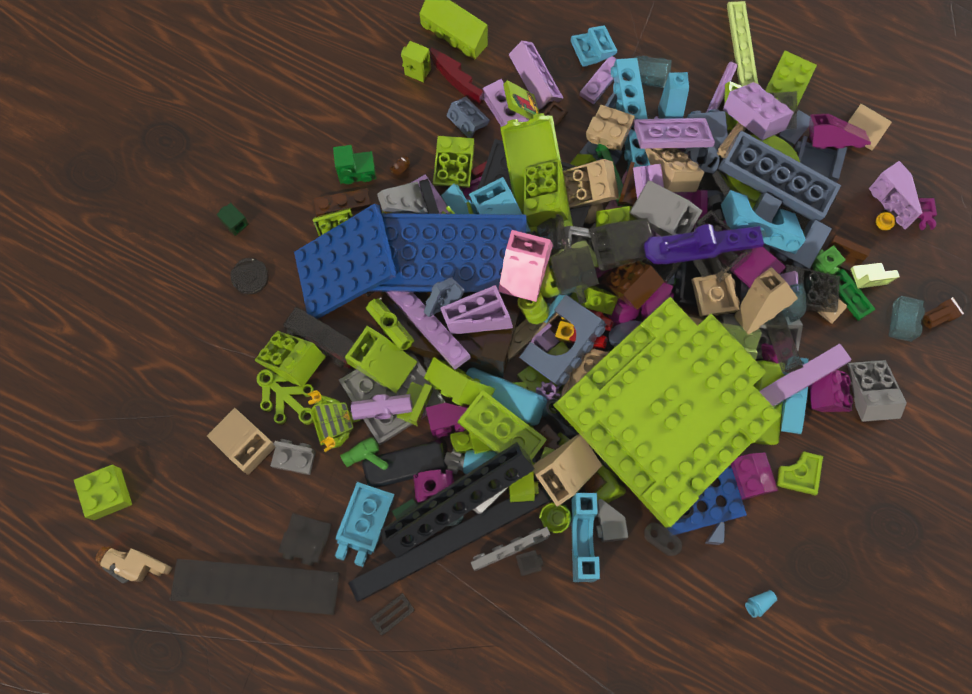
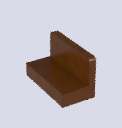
(628, 195)
(852, 252)

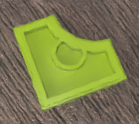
(802, 475)

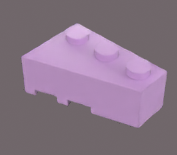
(477, 313)

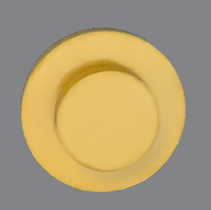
(885, 221)

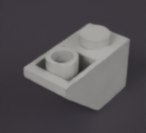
(611, 523)

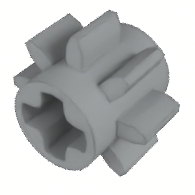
(454, 461)

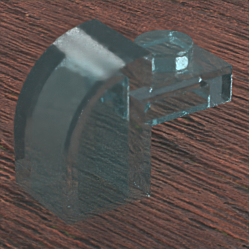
(798, 307)

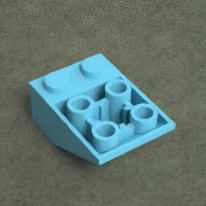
(496, 199)

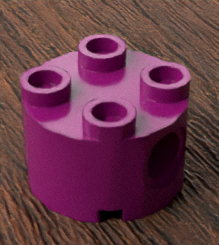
(425, 482)

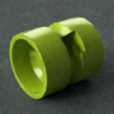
(533, 311)

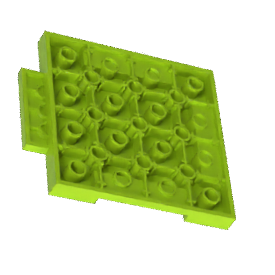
(670, 408)

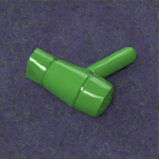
(364, 450)

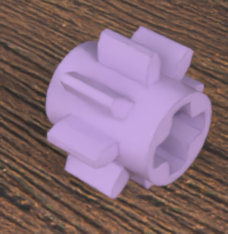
(548, 387)

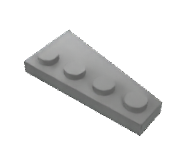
(517, 545)

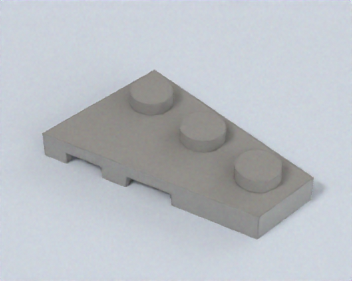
(403, 199)

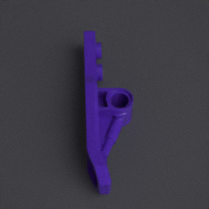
(701, 244)

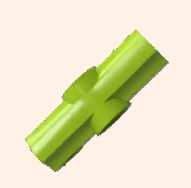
(396, 331)

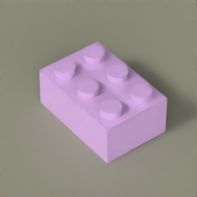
(758, 110)

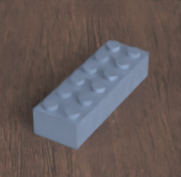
(779, 176)

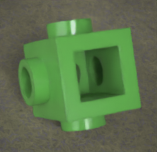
(828, 261)

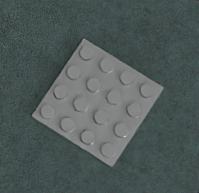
(362, 387)

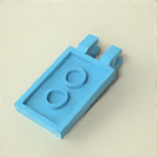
(363, 522)

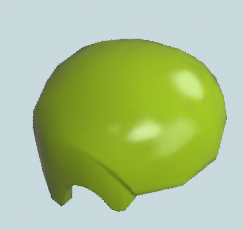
(555, 518)

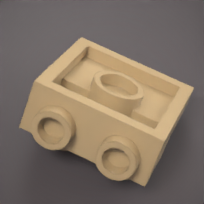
(610, 127)
(715, 296)

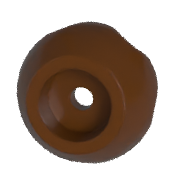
(401, 165)

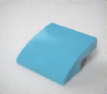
(593, 46)

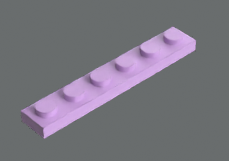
(431, 328)

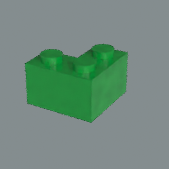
(353, 166)

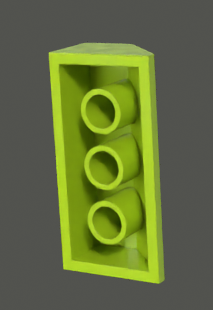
(455, 26)

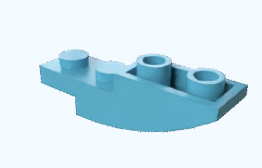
(794, 410)

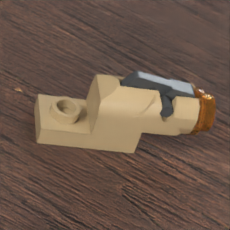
(131, 565)

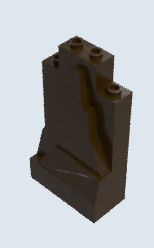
(486, 348)

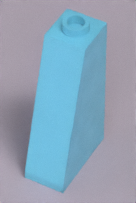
(674, 96)

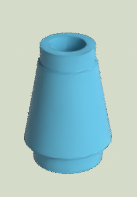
(760, 603)

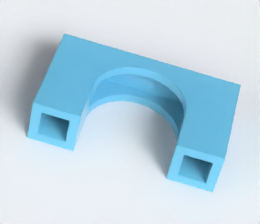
(782, 232)
(583, 514)

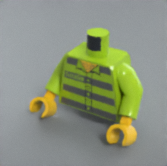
(331, 420)

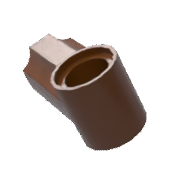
(946, 311)

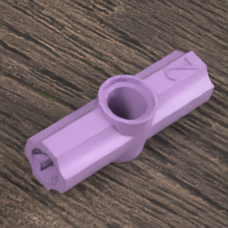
(381, 407)

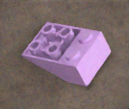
(898, 194)

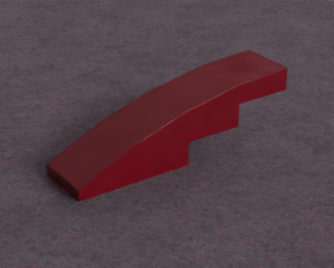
(453, 73)

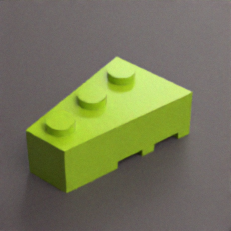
(455, 382)

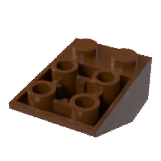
(632, 283)

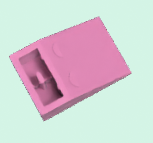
(524, 265)

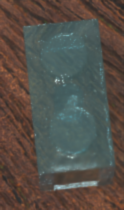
(653, 70)
(906, 318)

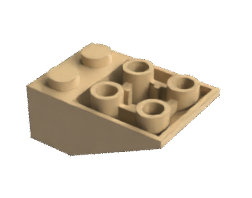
(678, 171)
(591, 184)
(764, 300)
(241, 441)
(567, 469)

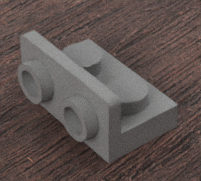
(293, 457)

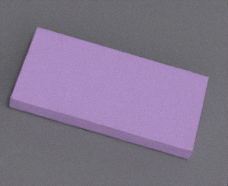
(673, 133)

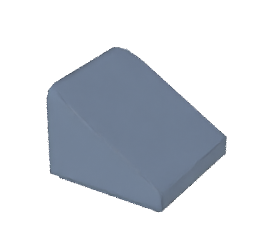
(717, 535)

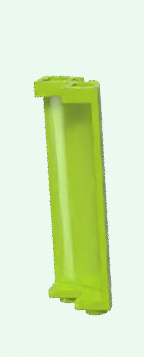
(527, 146)

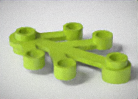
(282, 394)

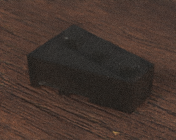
(726, 262)

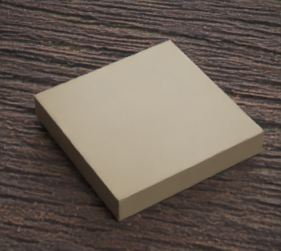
(871, 122)

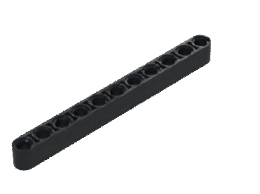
(444, 545)

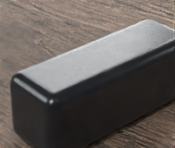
(406, 463)

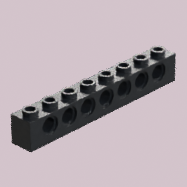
(457, 499)

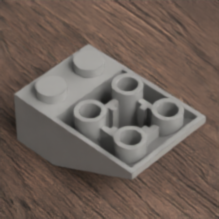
(665, 210)
(875, 391)

